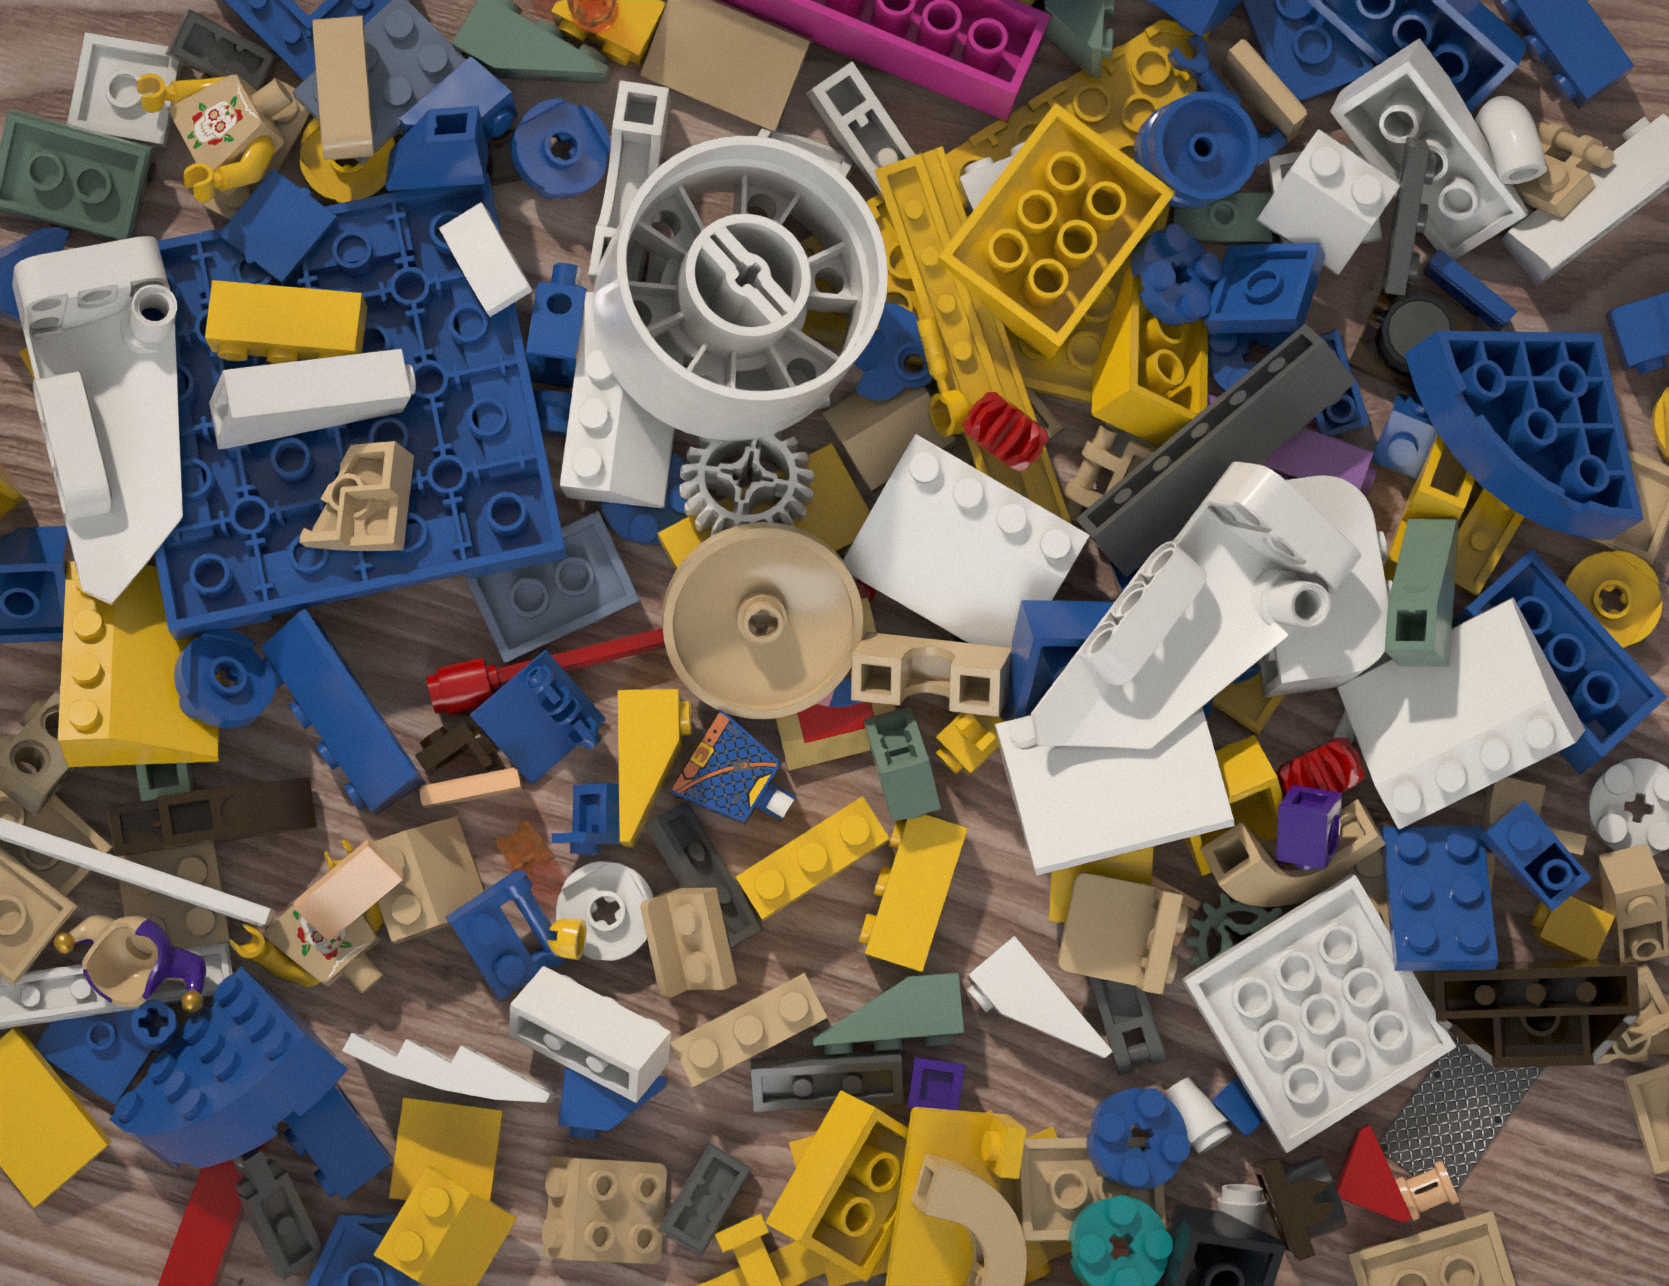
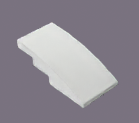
(465, 1074)

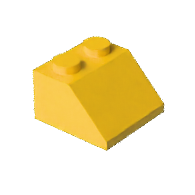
(445, 1233)

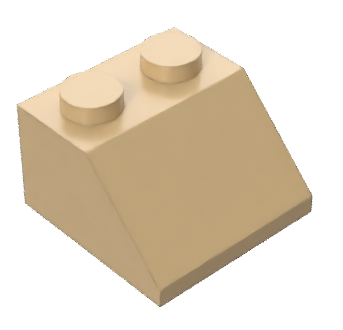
(435, 881)

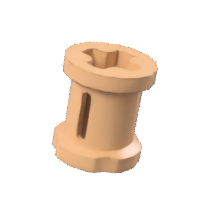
(1421, 1202)

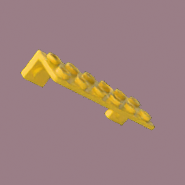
(931, 1248)

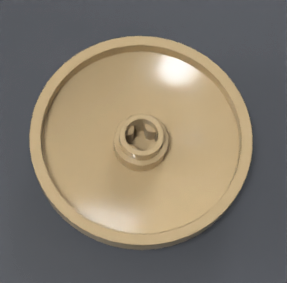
(762, 620)

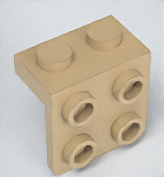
(1122, 931)
(604, 1210)

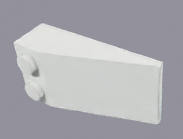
(1417, 100)

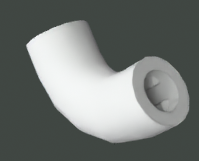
(1512, 140)

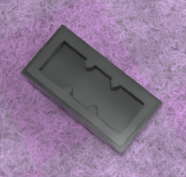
(218, 51)
(704, 1199)

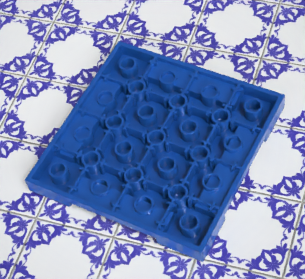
(480, 459)

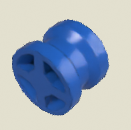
(553, 412)

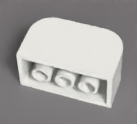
(1357, 620)

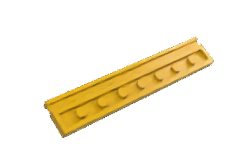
(974, 341)

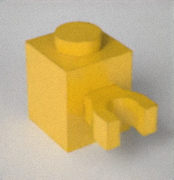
(968, 742)

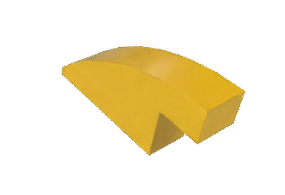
(1437, 494)

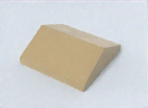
(880, 431)

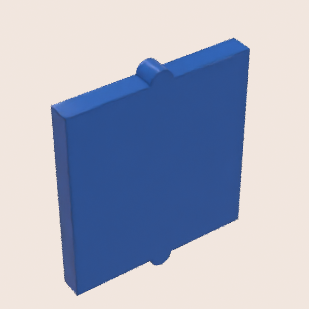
(278, 226)

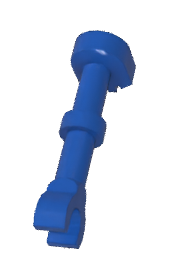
(1201, 70)

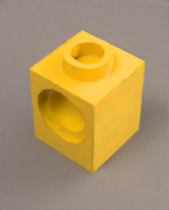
(1572, 928)

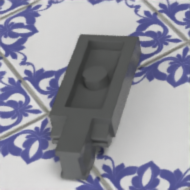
(276, 1213)

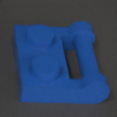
(493, 941)

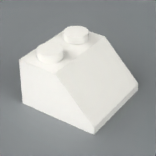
(1328, 200)

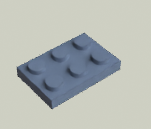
(403, 63)
(556, 598)

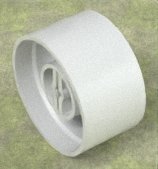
(730, 263)

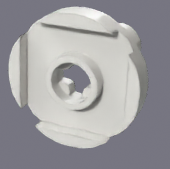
(1620, 785)
(613, 883)

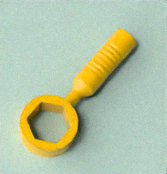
(948, 407)

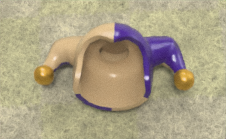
(133, 960)

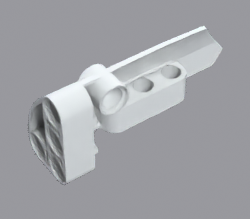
(106, 401)
(1199, 614)

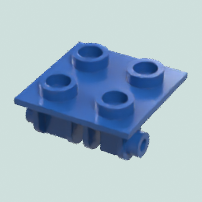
(539, 717)

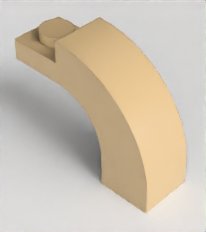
(1252, 875)
(962, 1196)

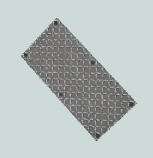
(1456, 1113)

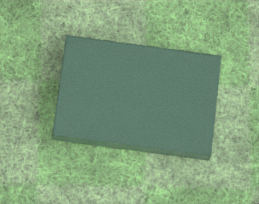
(72, 175)

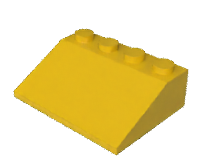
(1054, 230)
(120, 681)

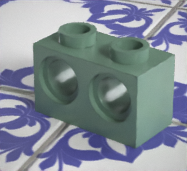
(902, 764)

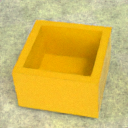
(1251, 792)

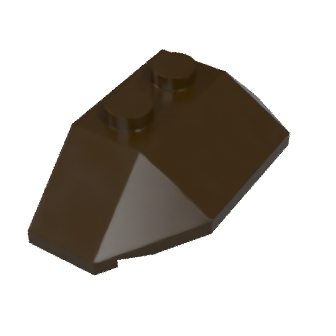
(1539, 1010)

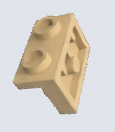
(688, 941)

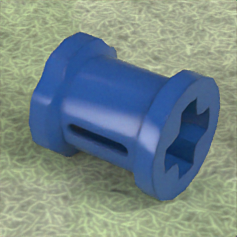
(167, 1034)

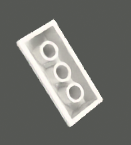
(1637, 175)
(612, 443)

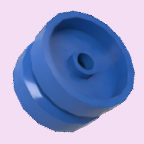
(1198, 148)

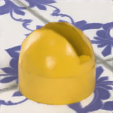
(570, 938)

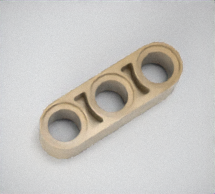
(343, 88)

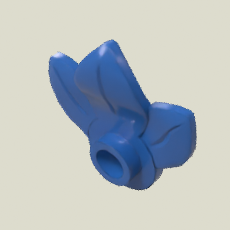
(887, 355)

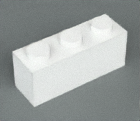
(589, 1033)

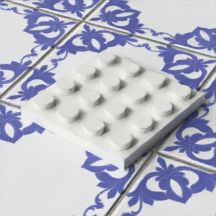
(1318, 1013)

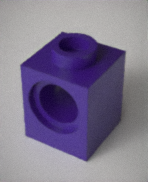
(1308, 827)
(935, 1084)

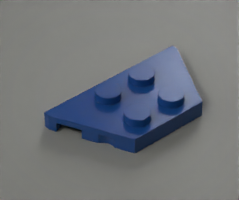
(350, 1256)

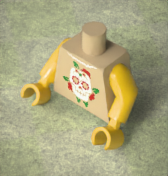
(223, 126)
(306, 958)

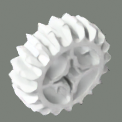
(728, 477)

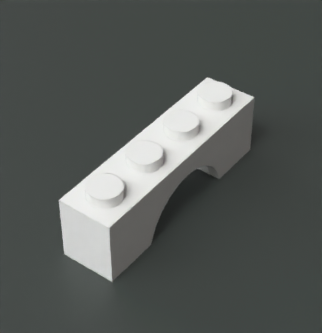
(634, 155)

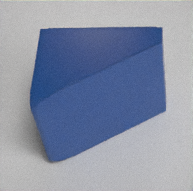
(1238, 1107)

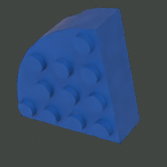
(1533, 424)
(229, 1078)

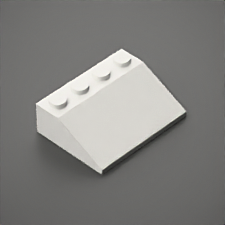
(961, 546)
(1461, 725)
(1109, 800)

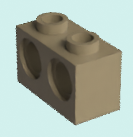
(40, 750)

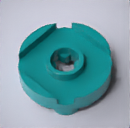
(1119, 1216)

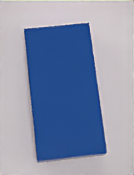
(1469, 291)

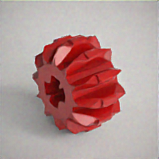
(1005, 431)
(1327, 767)

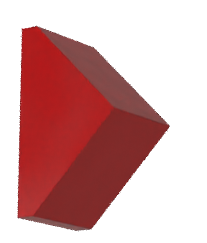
(1368, 1180)

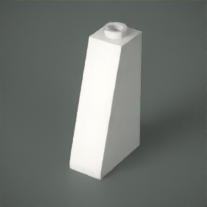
(308, 395)

